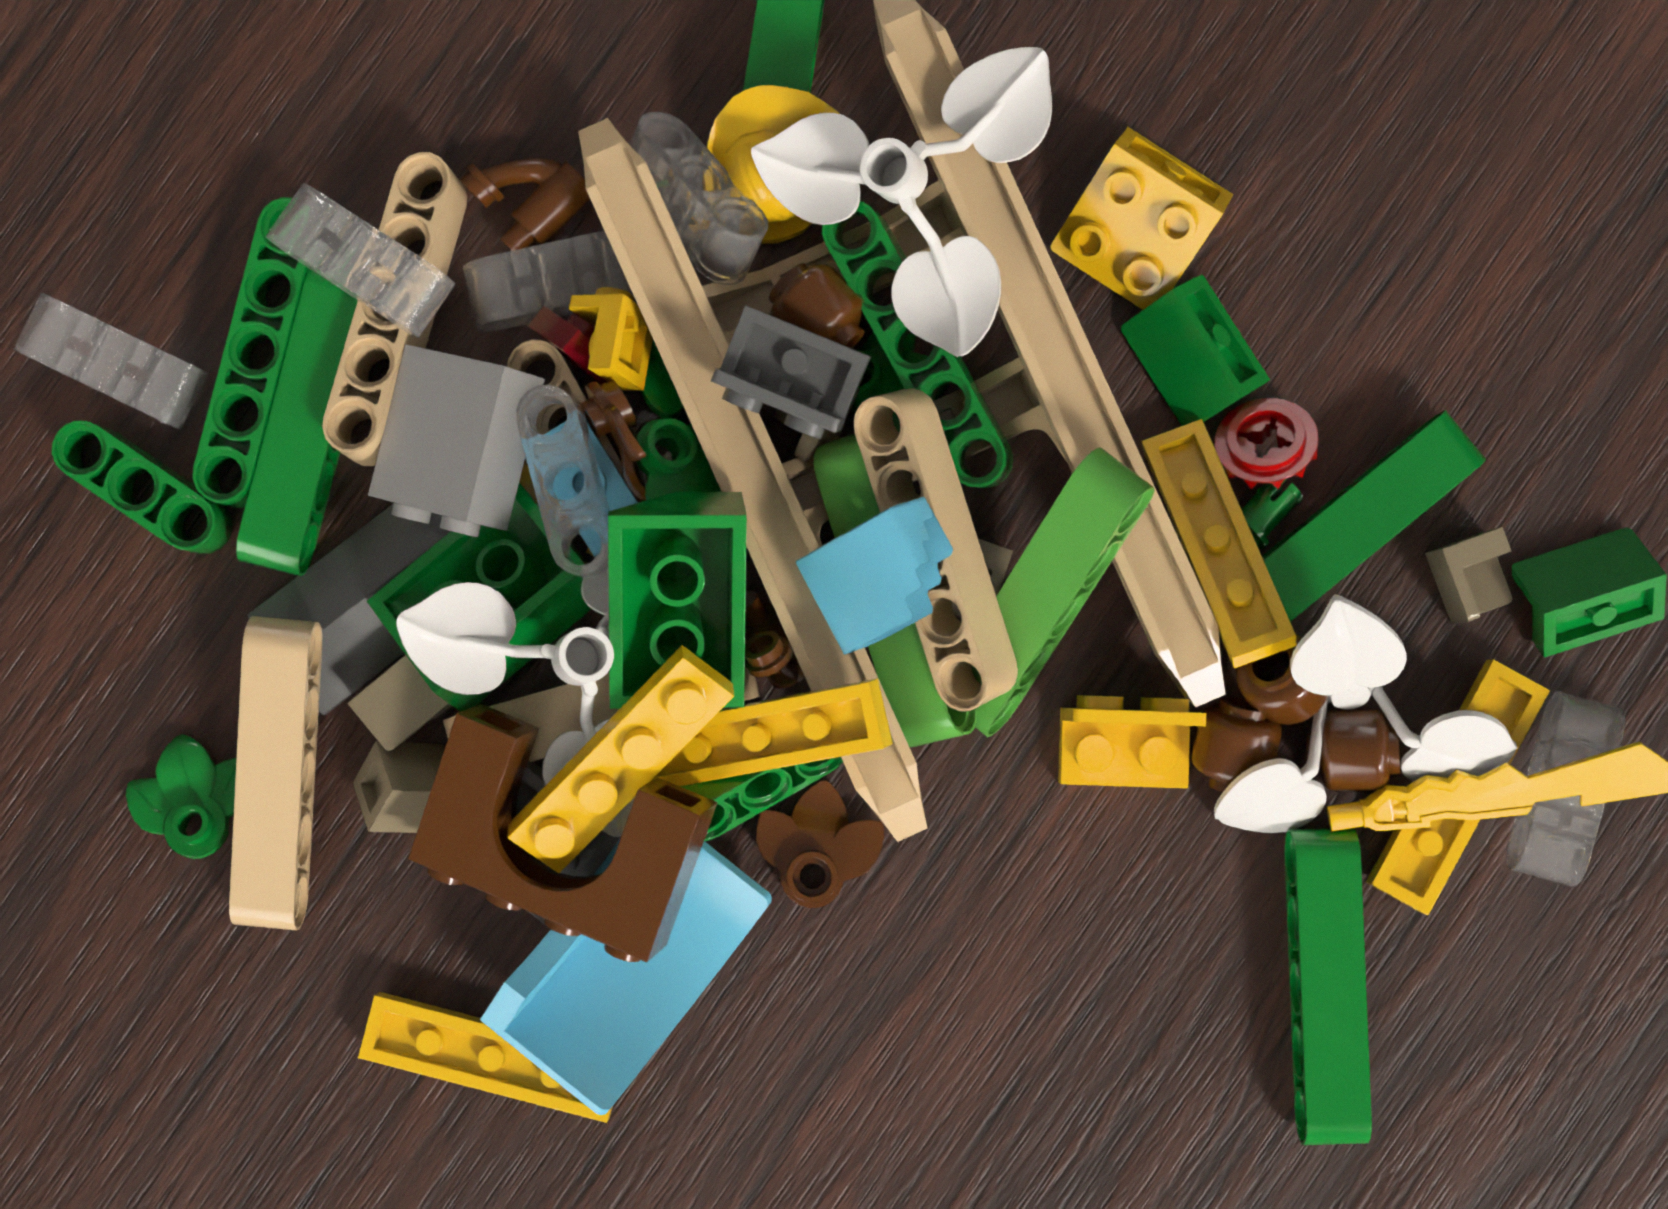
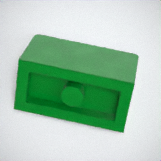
(1194, 352)
(1591, 590)

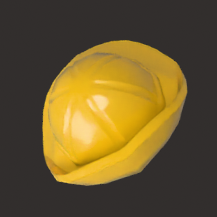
(752, 119)

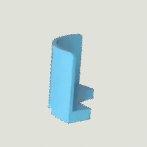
(603, 1018)

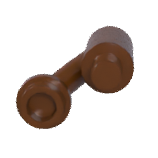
(545, 211)
(767, 646)

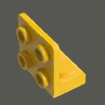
(1140, 220)
(1126, 747)

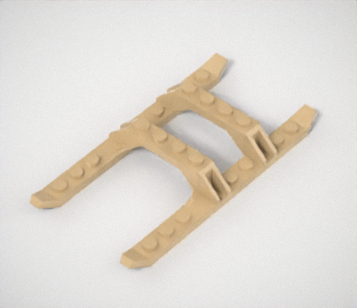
(1047, 388)

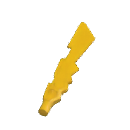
(1506, 791)

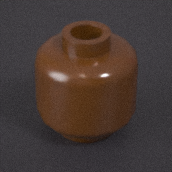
(819, 302)
(1273, 691)
(1233, 741)
(1358, 750)

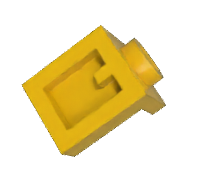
(620, 339)

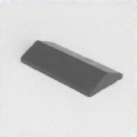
(336, 593)

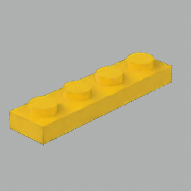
(1219, 544)
(784, 734)
(620, 759)
(1422, 859)
(459, 1051)

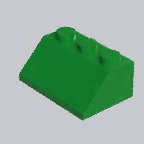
(510, 562)
(675, 584)

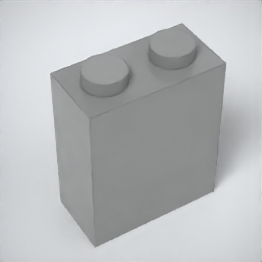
(452, 441)

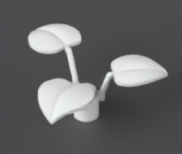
(823, 158)
(462, 645)
(1349, 660)

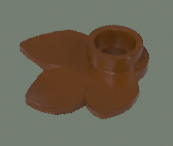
(612, 415)
(822, 836)

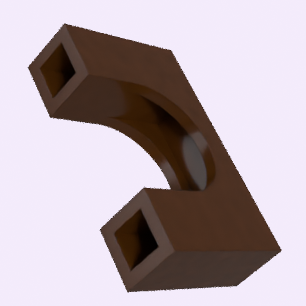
(467, 843)

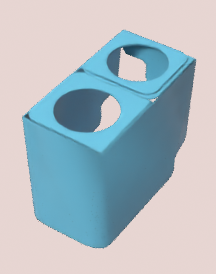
(878, 574)

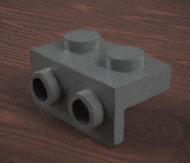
(790, 371)

